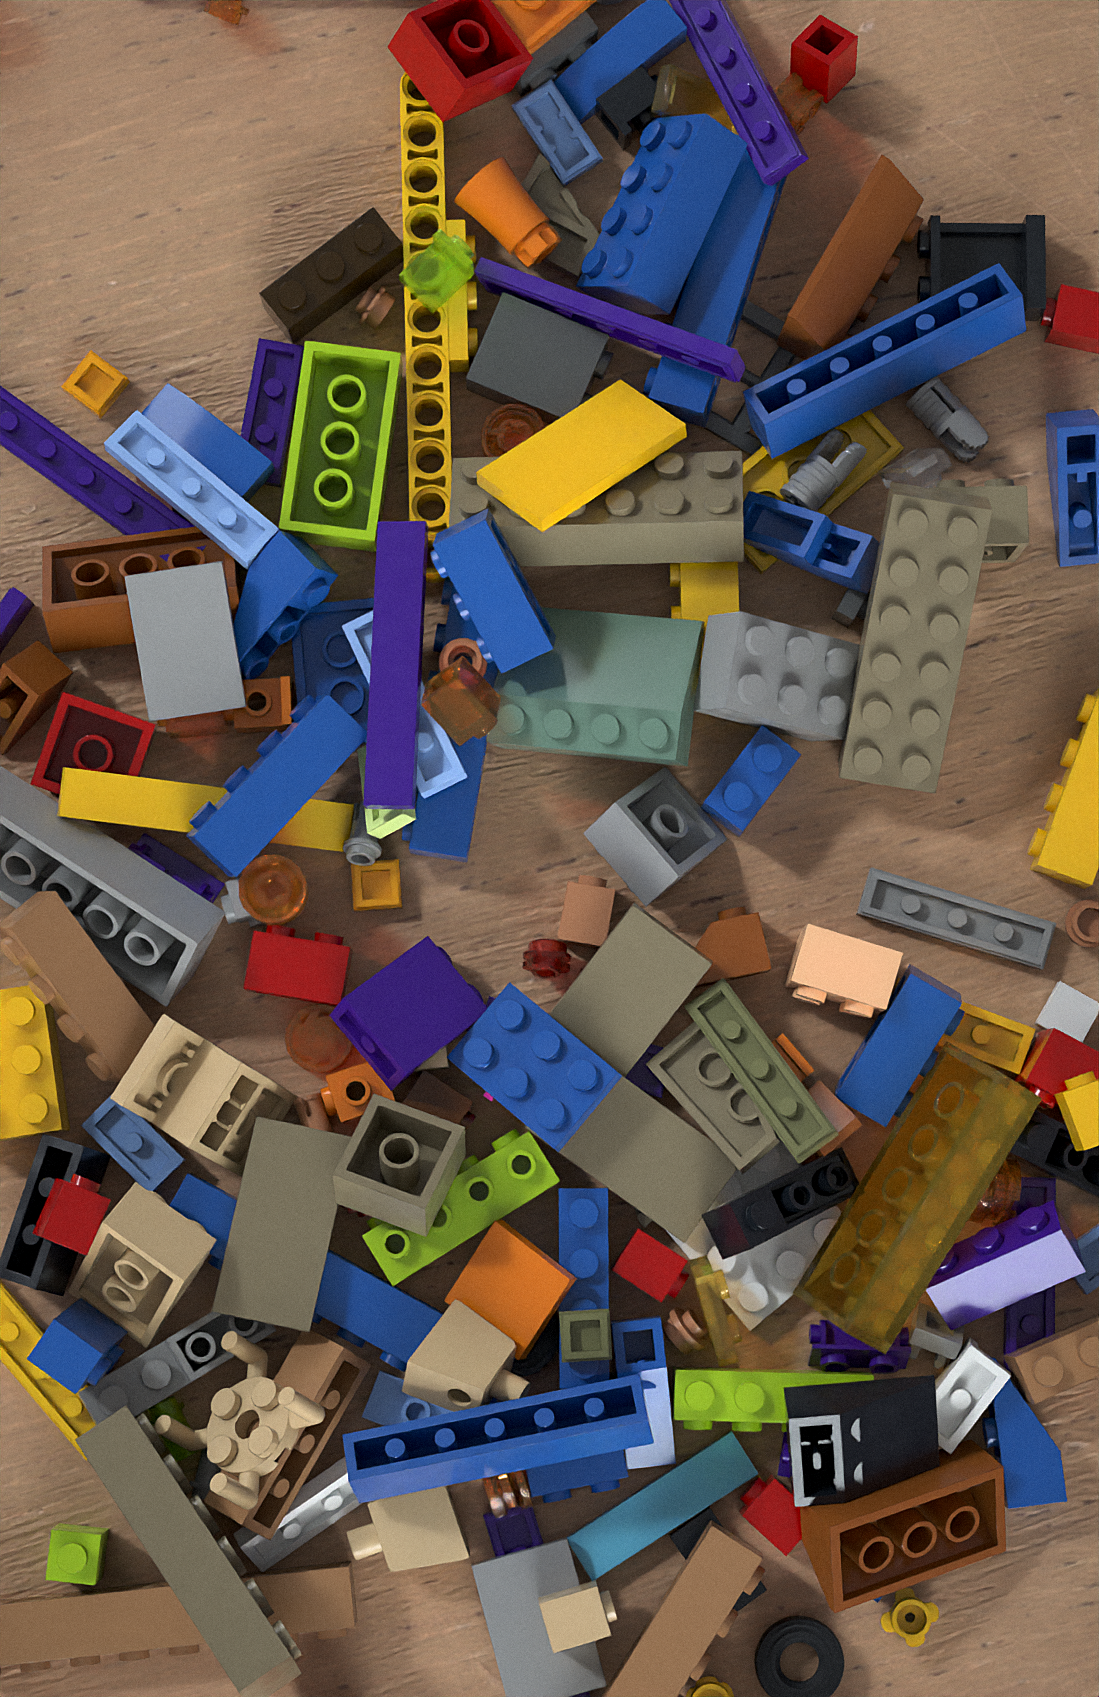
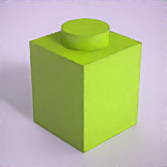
(77, 1554)

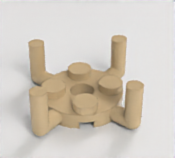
(233, 1410)

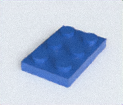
(326, 660)
(534, 1067)

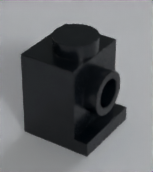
(628, 106)

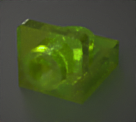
(439, 270)

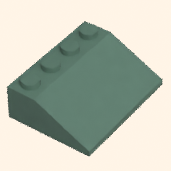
(605, 689)

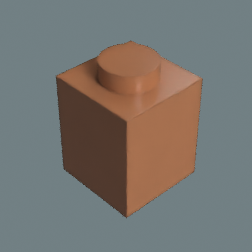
(586, 912)

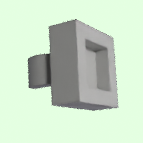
(933, 1334)

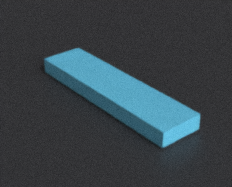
(661, 1505)

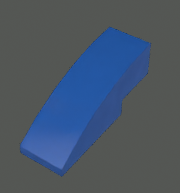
(635, 41)
(210, 441)
(810, 541)

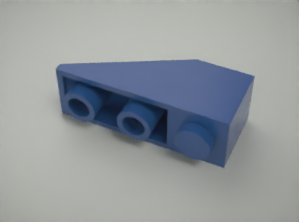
(276, 596)
(641, 1351)
(1025, 1450)

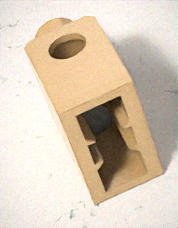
(464, 1363)
(412, 1530)

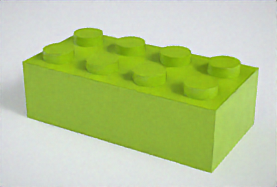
(341, 445)

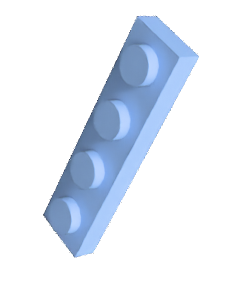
(191, 489)
(437, 758)

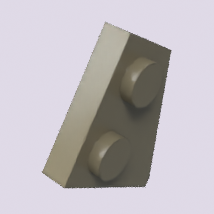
(565, 217)

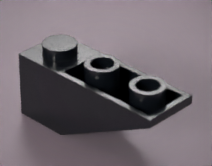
(1049, 1148)
(781, 1204)

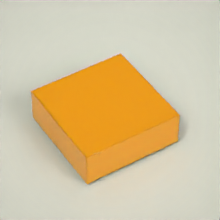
(95, 384)
(377, 886)

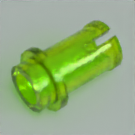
(173, 1409)

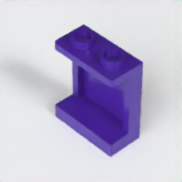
(408, 1012)

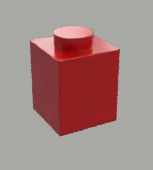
(824, 57)
(1072, 319)
(72, 1214)
(651, 1266)
(772, 1512)

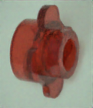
(546, 958)

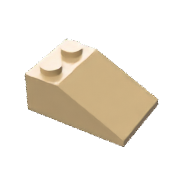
(141, 1263)

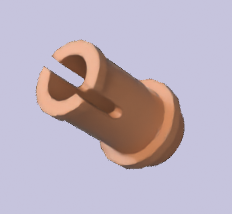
(313, 1112)

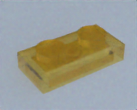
(722, 1328)

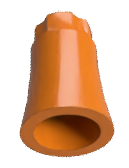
(509, 213)

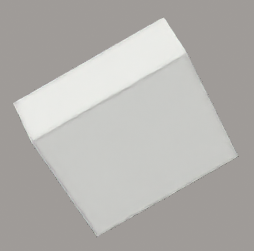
(1068, 1012)

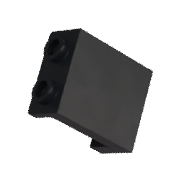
(965, 249)

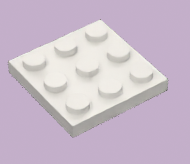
(771, 1271)

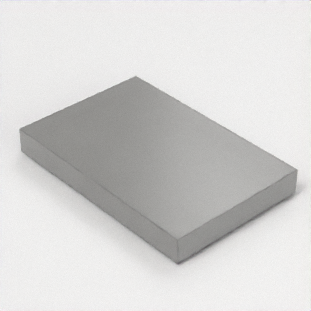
(185, 641)
(518, 1634)

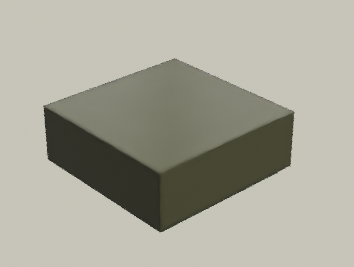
(585, 1335)

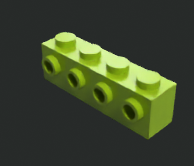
(475, 1200)
(742, 1394)

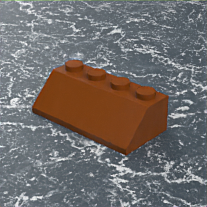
(854, 263)
(86, 585)
(908, 1529)

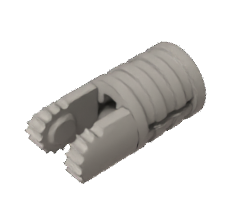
(948, 419)
(817, 476)

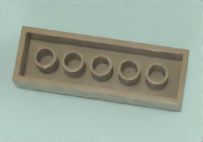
(665, 512)
(914, 636)
(182, 1546)

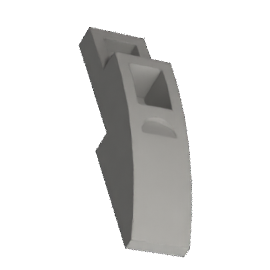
(168, 1366)

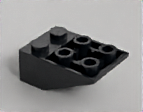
(859, 1436)

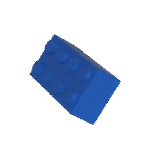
(661, 213)

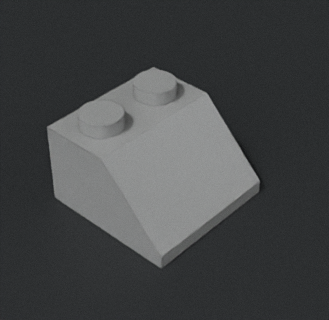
(654, 836)

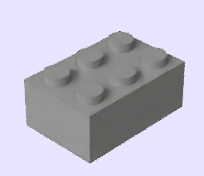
(776, 677)

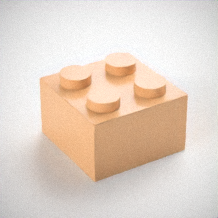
(842, 971)

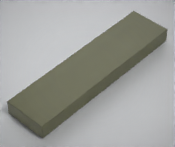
(761, 1071)

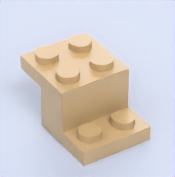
(200, 1094)

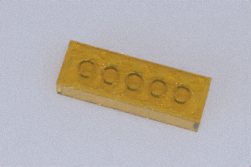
(916, 1197)

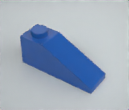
(1074, 484)

